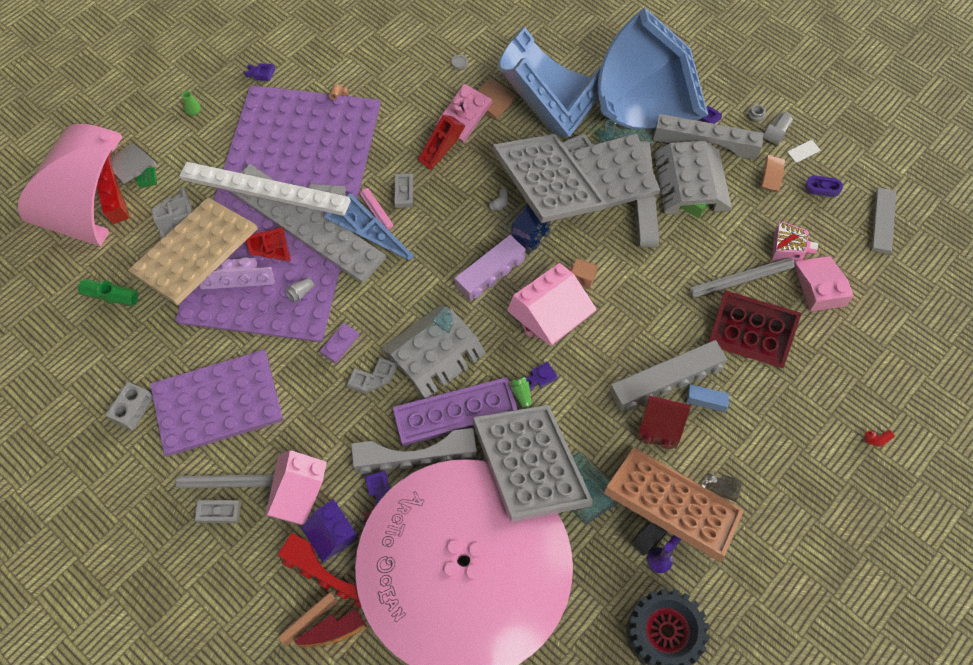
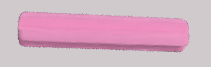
(376, 209)

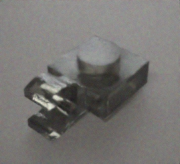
(726, 486)

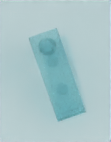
(609, 133)

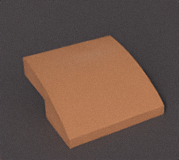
(500, 95)

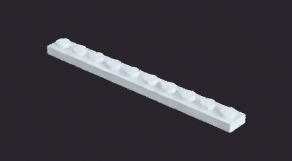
(265, 188)

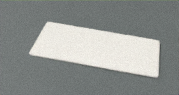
(804, 151)

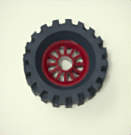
(676, 607)

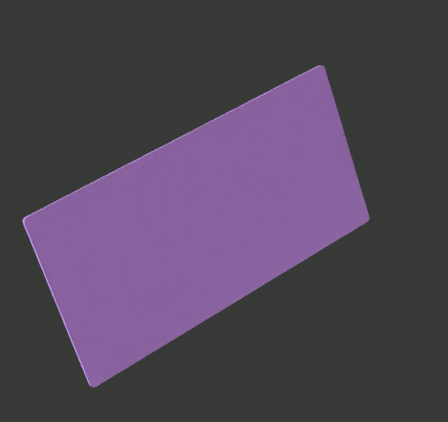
(298, 142)

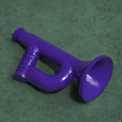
(660, 559)

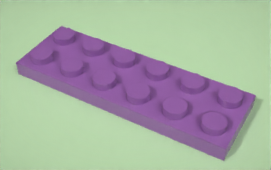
(452, 410)

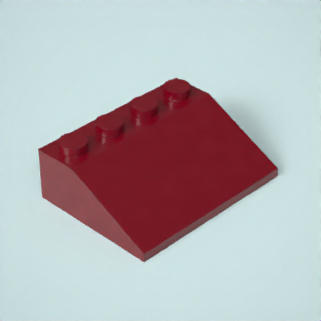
(754, 328)

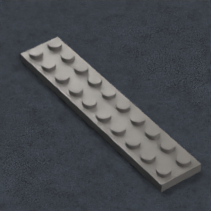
(318, 233)

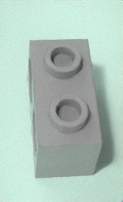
(134, 408)

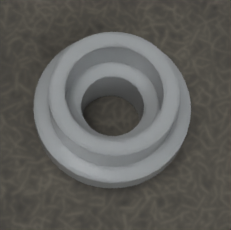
(757, 113)

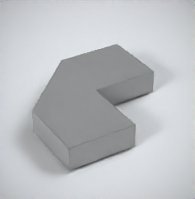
(367, 382)

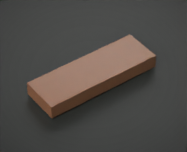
(308, 619)

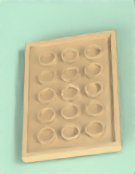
(192, 250)

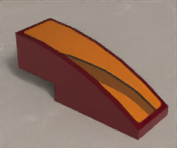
(332, 631)

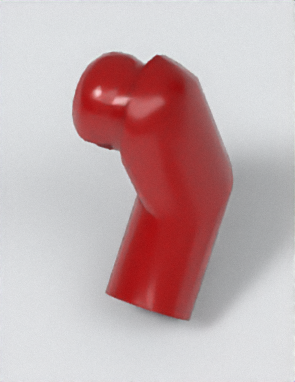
(878, 440)

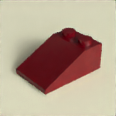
(663, 422)

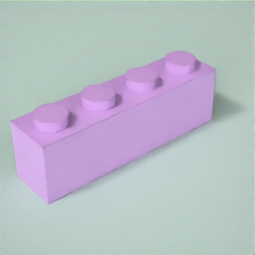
(490, 268)

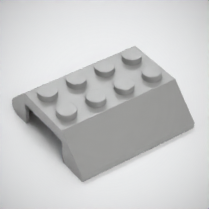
(691, 175)
(430, 352)

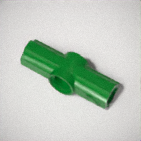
(100, 291)

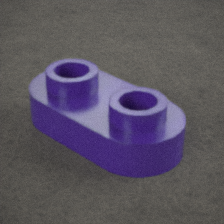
(823, 186)

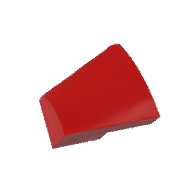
(269, 244)

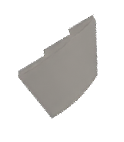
(130, 163)
(171, 212)

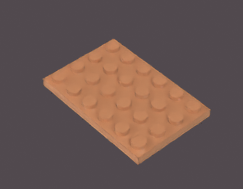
(675, 503)

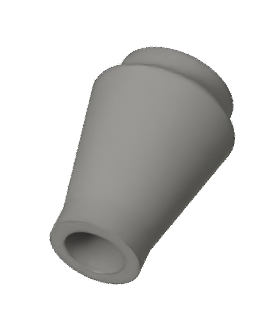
(298, 290)

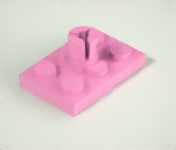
(468, 108)

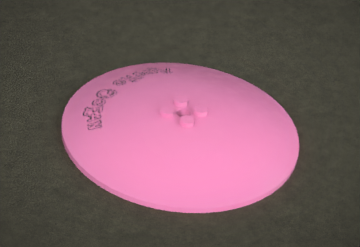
(450, 613)

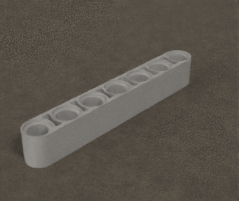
(646, 213)

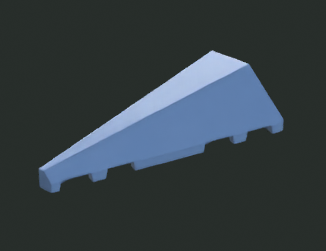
(363, 223)

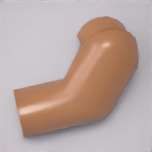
(338, 90)

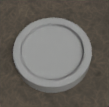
(459, 62)

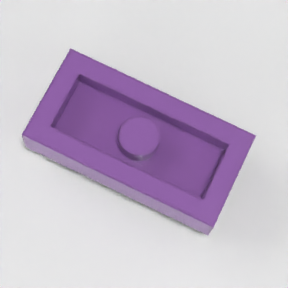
(339, 343)

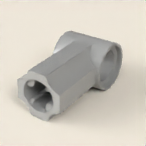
(777, 131)

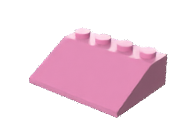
(552, 304)

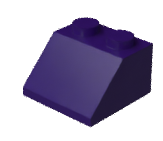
(329, 531)

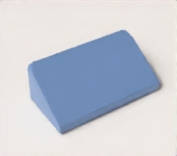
(708, 398)

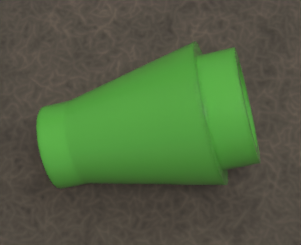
(190, 104)
(521, 390)

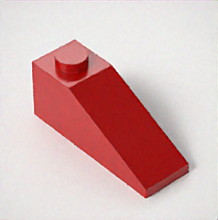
(441, 140)

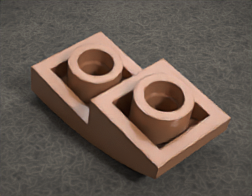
(773, 173)

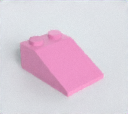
(823, 283)
(295, 487)

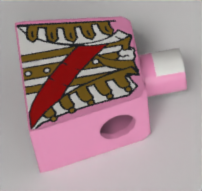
(791, 243)

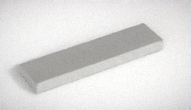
(883, 221)

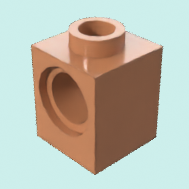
(584, 272)

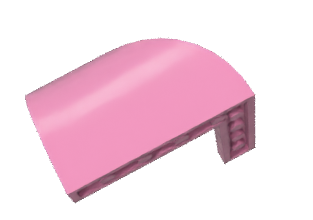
(66, 181)

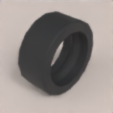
(648, 538)

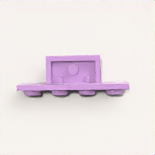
(238, 274)

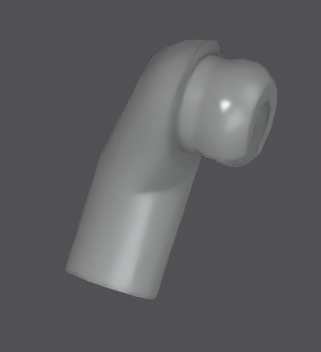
(501, 202)

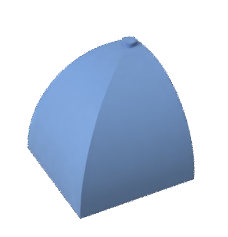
(649, 75)
(550, 90)

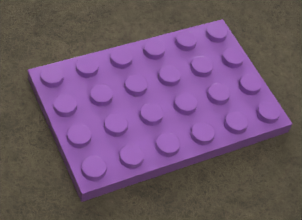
(216, 403)

